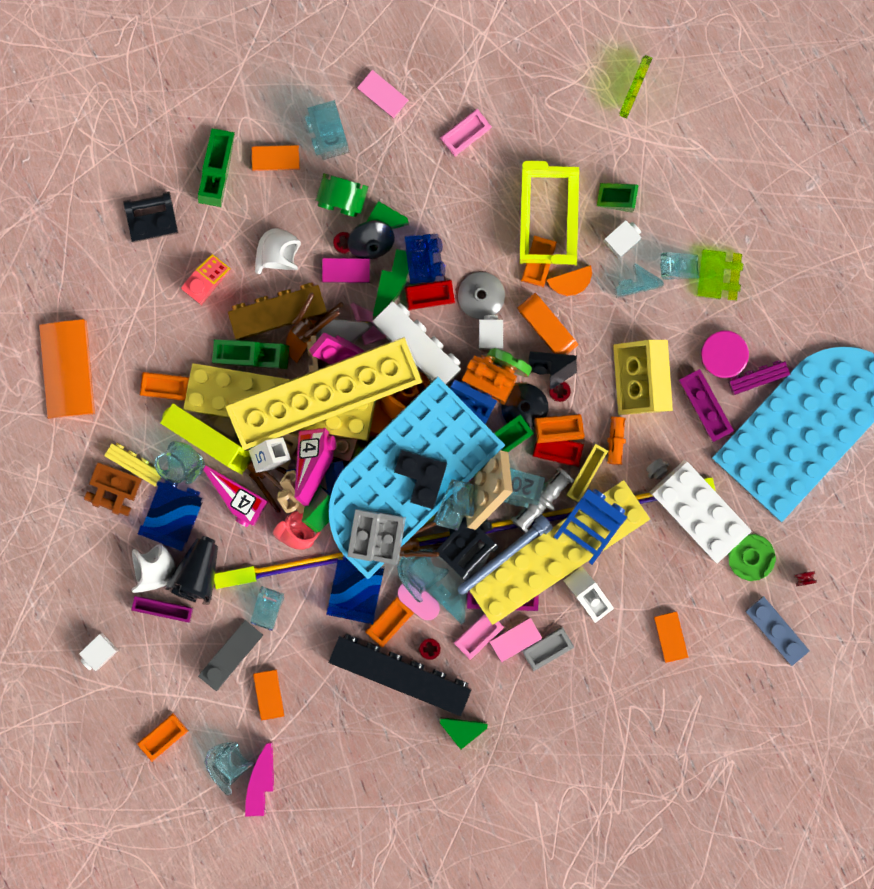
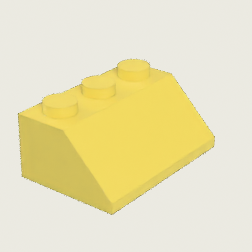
(643, 377)

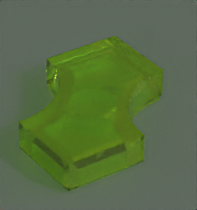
(635, 86)

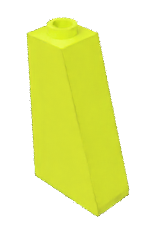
(206, 438)

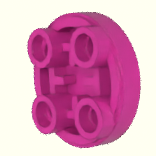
(724, 354)

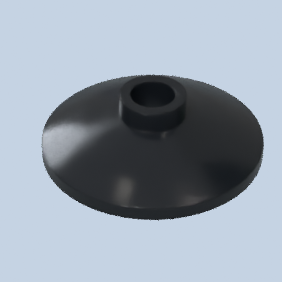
(371, 240)
(525, 394)

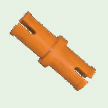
(616, 440)

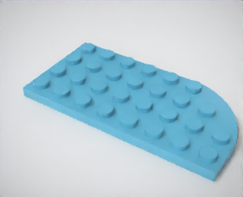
(432, 426)
(802, 428)

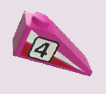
(313, 460)
(240, 500)

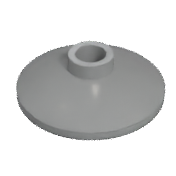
(477, 307)

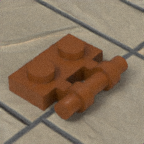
(116, 482)

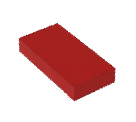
(430, 295)
(559, 451)

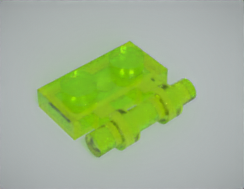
(712, 272)

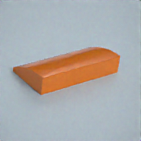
(67, 369)

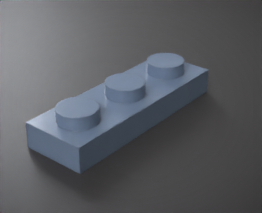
(777, 631)

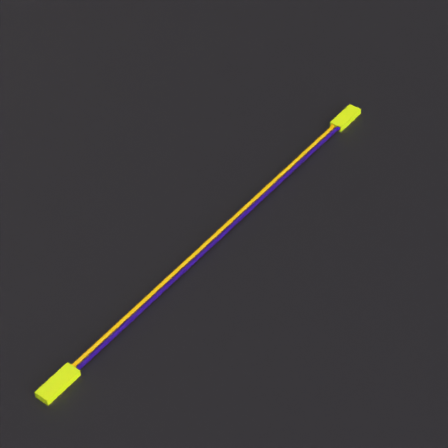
(248, 574)

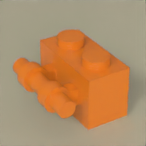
(489, 378)

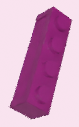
(758, 378)
(162, 609)

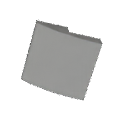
(376, 536)

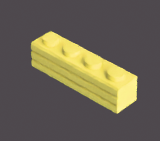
(132, 463)
(587, 473)

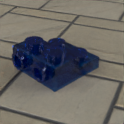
(424, 258)

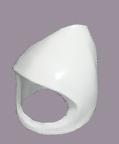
(276, 250)
(152, 572)

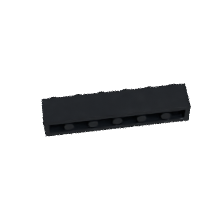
(400, 675)

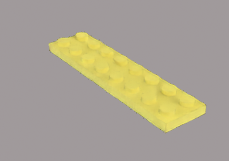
(216, 387)
(324, 393)
(550, 560)

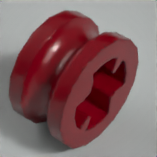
(337, 240)
(554, 395)
(805, 578)
(434, 643)

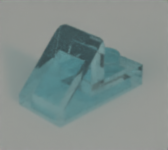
(679, 266)
(645, 282)
(455, 504)
(455, 606)
(267, 608)

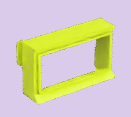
(541, 170)

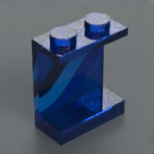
(171, 515)
(353, 594)

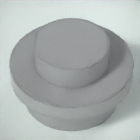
(657, 469)

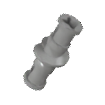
(550, 492)

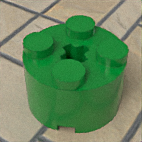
(341, 194)

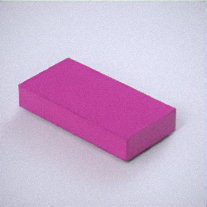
(345, 270)

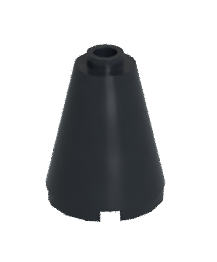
(196, 572)

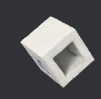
(623, 238)
(490, 333)
(269, 454)
(97, 652)

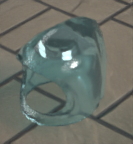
(183, 463)
(419, 574)
(226, 764)

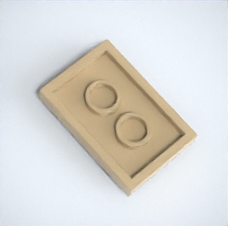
(491, 488)

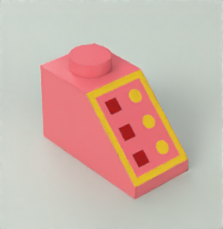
(205, 279)

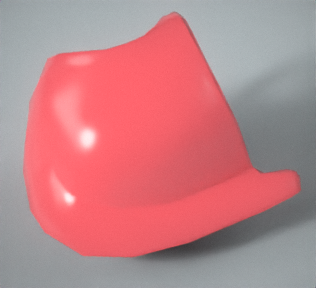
(295, 532)

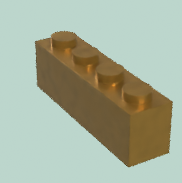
(275, 312)

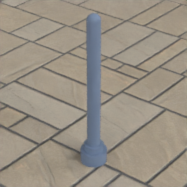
(540, 526)

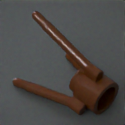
(306, 328)
(255, 476)
(411, 547)

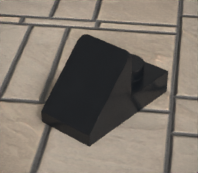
(557, 365)

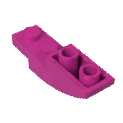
(334, 349)

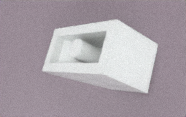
(588, 594)

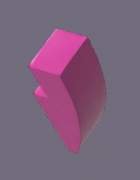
(260, 782)

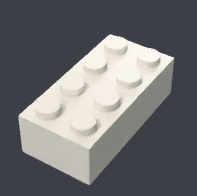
(426, 352)
(700, 511)

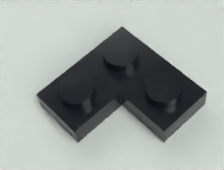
(428, 476)

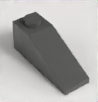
(230, 656)

